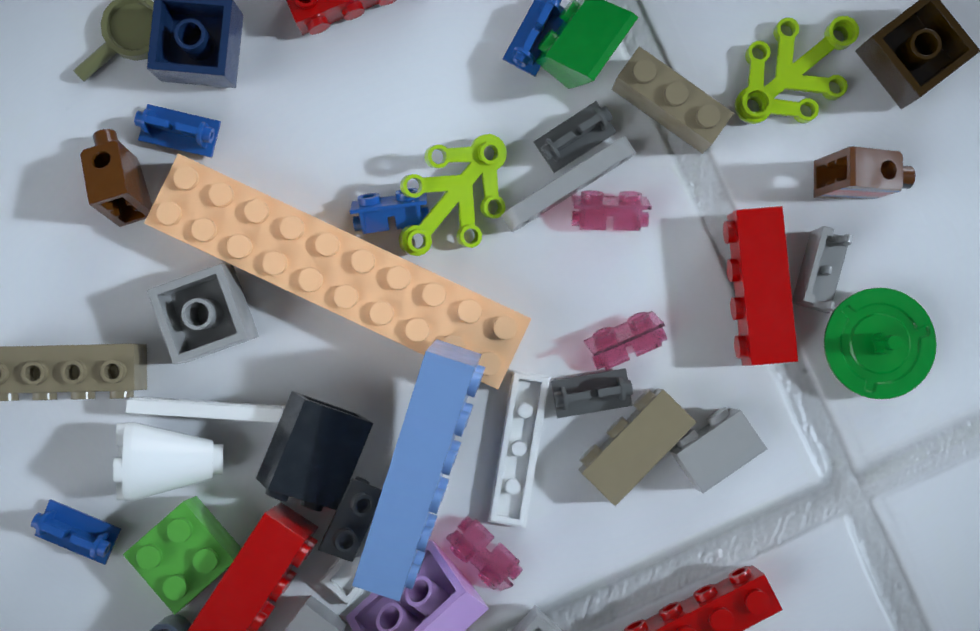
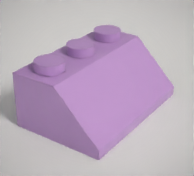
(438, 601)

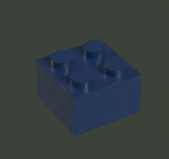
(195, 42)

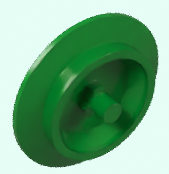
(880, 343)

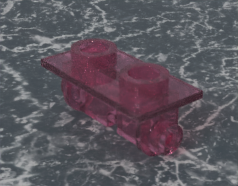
(624, 208)
(609, 343)
(494, 565)

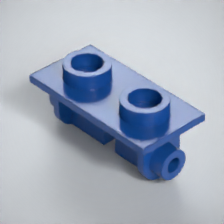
(537, 23)
(177, 130)
(375, 211)
(76, 531)

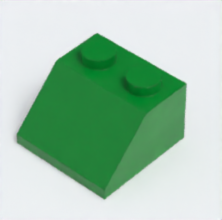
(584, 40)

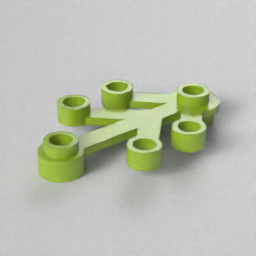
(790, 75)
(458, 190)

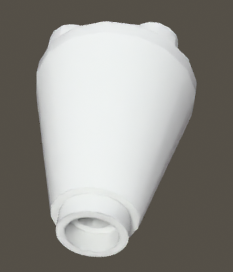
(161, 460)

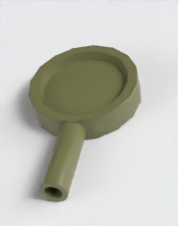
(125, 32)

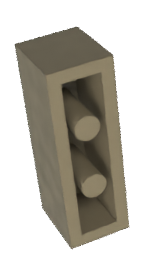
(671, 100)
(635, 444)

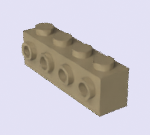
(72, 369)

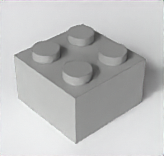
(202, 313)

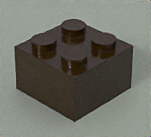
(917, 51)

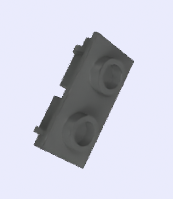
(575, 136)
(592, 393)
(351, 520)

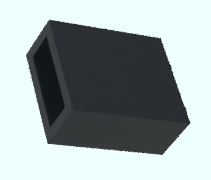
(313, 452)

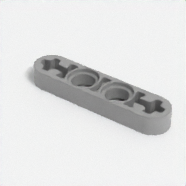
(568, 184)

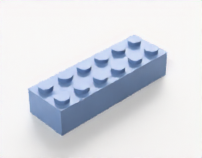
(415, 474)

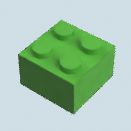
(183, 554)

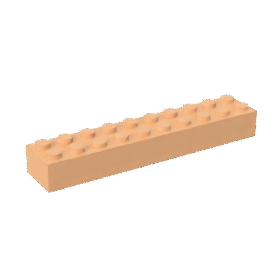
(332, 267)

